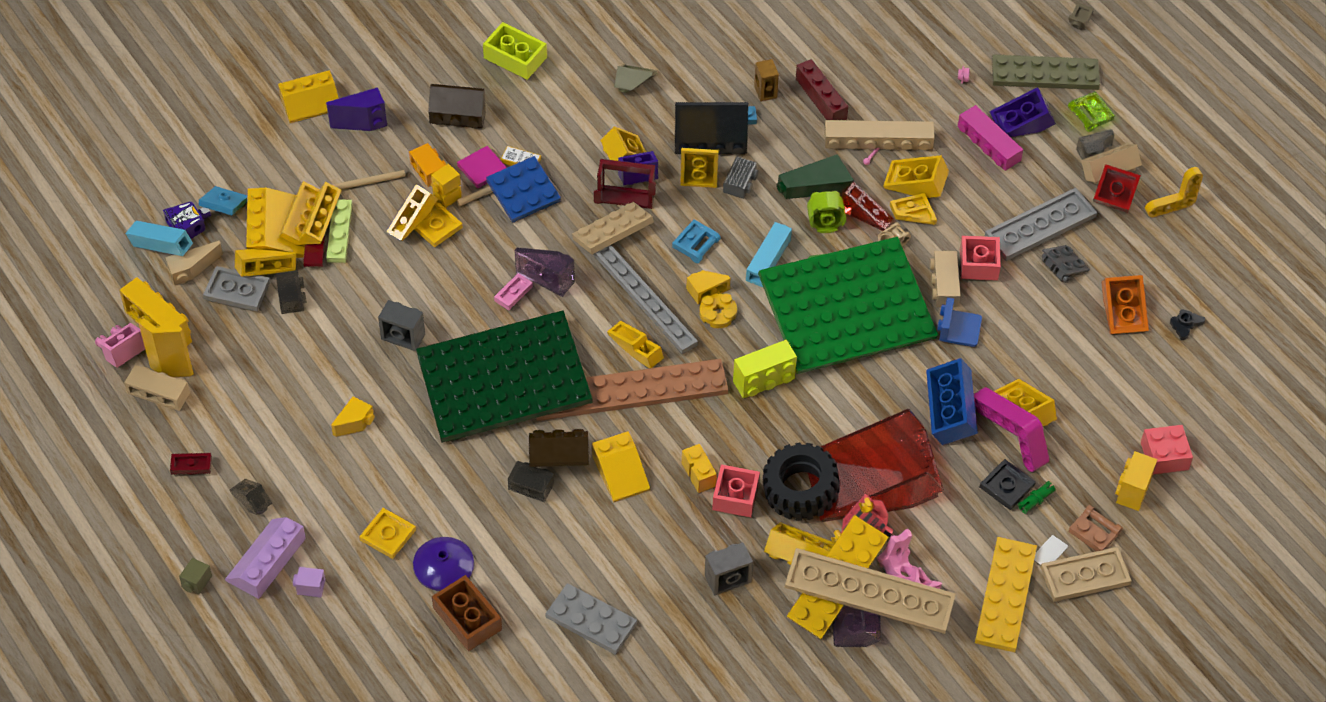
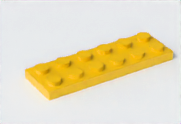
(856, 545)
(1006, 594)

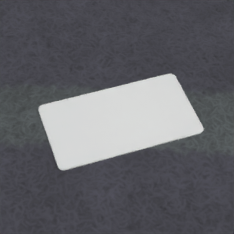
(1050, 550)

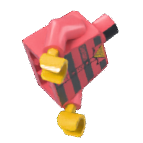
(869, 511)

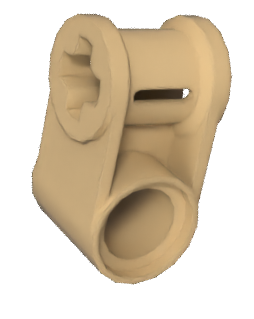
(894, 231)

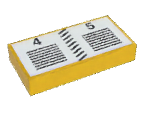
(513, 156)

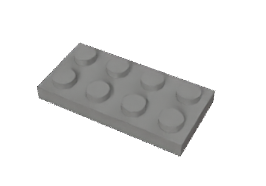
(591, 618)

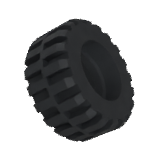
(806, 502)

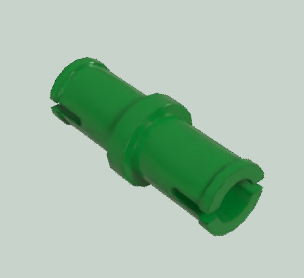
(1036, 497)

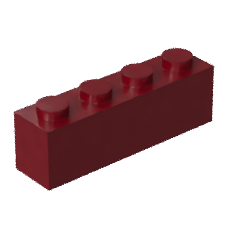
(821, 91)

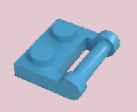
(691, 237)

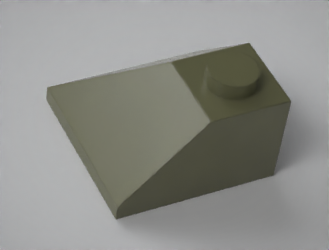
(631, 77)

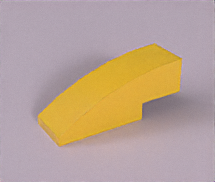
(636, 344)

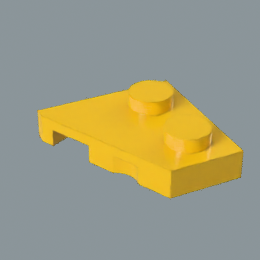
(913, 209)

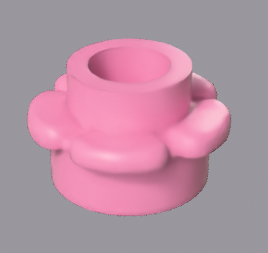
(963, 74)

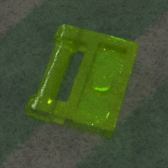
(1095, 107)

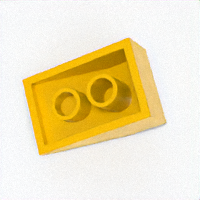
(699, 167)
(917, 176)
(1030, 400)
(620, 466)

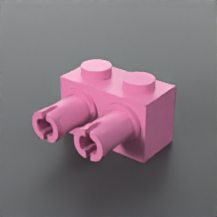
(122, 344)

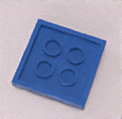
(523, 189)

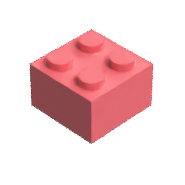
(980, 258)
(1169, 447)
(736, 491)

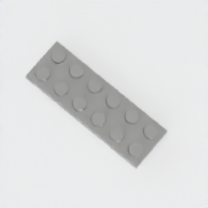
(1042, 223)

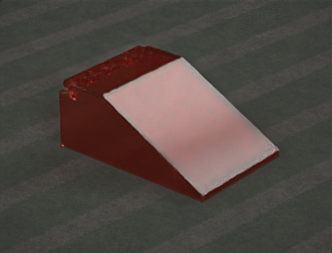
(885, 462)

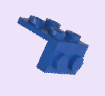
(958, 326)

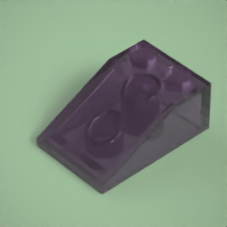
(546, 268)

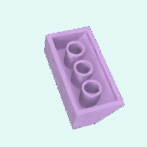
(267, 556)

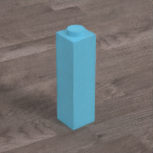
(159, 238)
(769, 252)

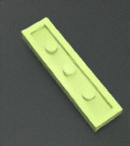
(339, 232)

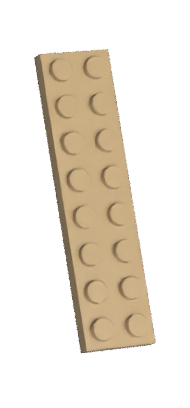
(870, 590)

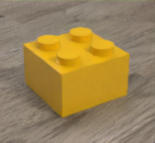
(1135, 480)

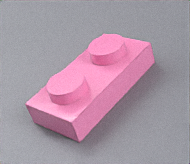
(513, 291)

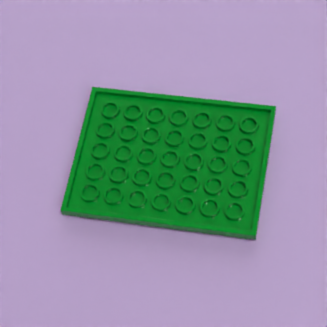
(848, 304)

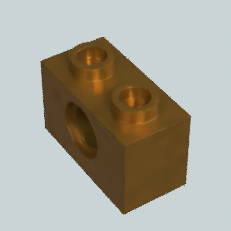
(766, 80)

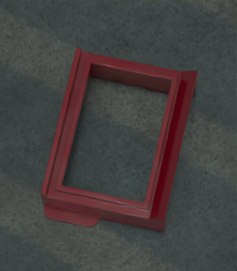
(624, 195)

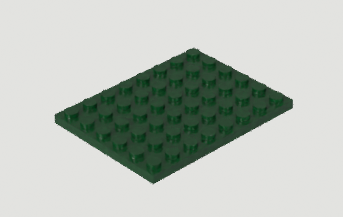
(503, 376)

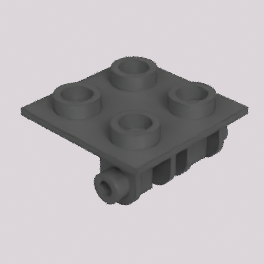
(1063, 262)

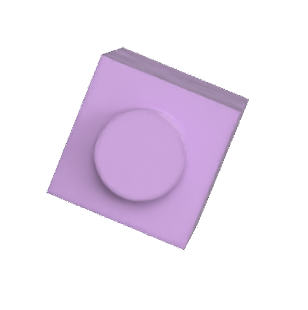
(309, 582)

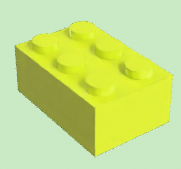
(515, 50)
(764, 369)

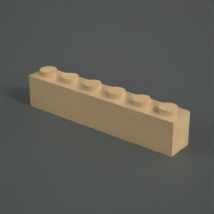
(879, 134)

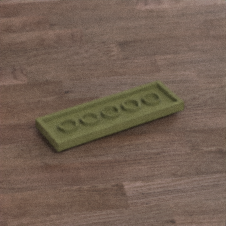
(1045, 72)

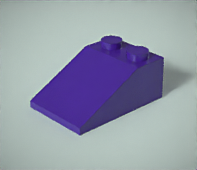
(358, 111)
(1024, 114)

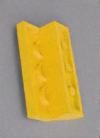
(310, 214)
(166, 348)

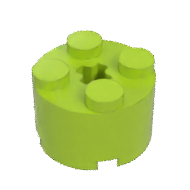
(826, 211)

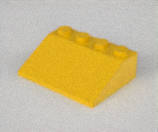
(266, 218)

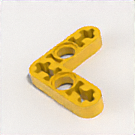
(1185, 198)

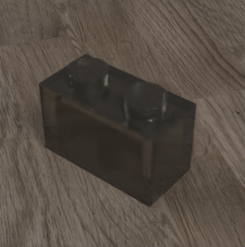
(289, 291)
(530, 481)

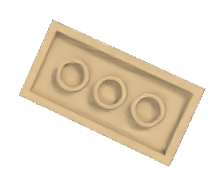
(612, 228)
(1085, 574)

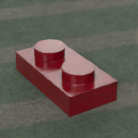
(191, 463)

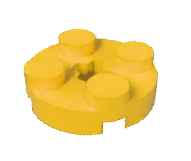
(718, 301)

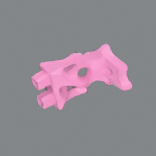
(897, 562)

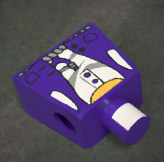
(187, 218)

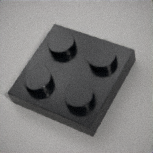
(1007, 484)

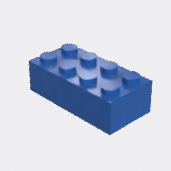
(951, 401)

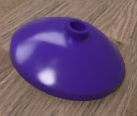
(441, 572)

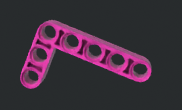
(1018, 422)

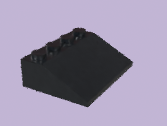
(711, 126)

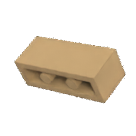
(1122, 157)
(945, 277)
(157, 387)

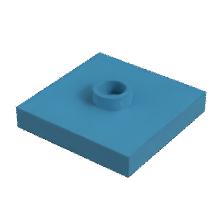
(223, 200)

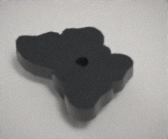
(1184, 322)

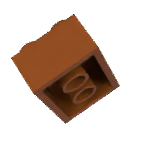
(467, 613)

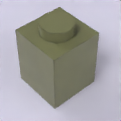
(195, 576)

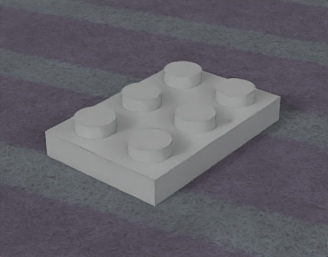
(231, 289)

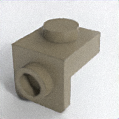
(1081, 16)

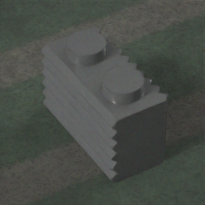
(740, 177)

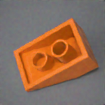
(1125, 304)

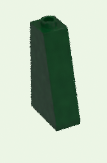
(820, 176)

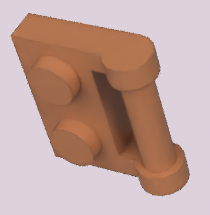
(1091, 533)

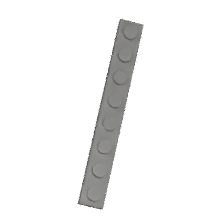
(646, 299)

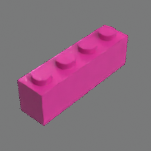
(990, 138)

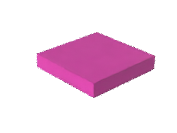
(480, 165)

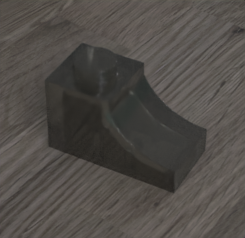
(1094, 143)
(251, 496)

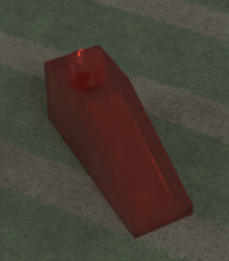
(864, 208)

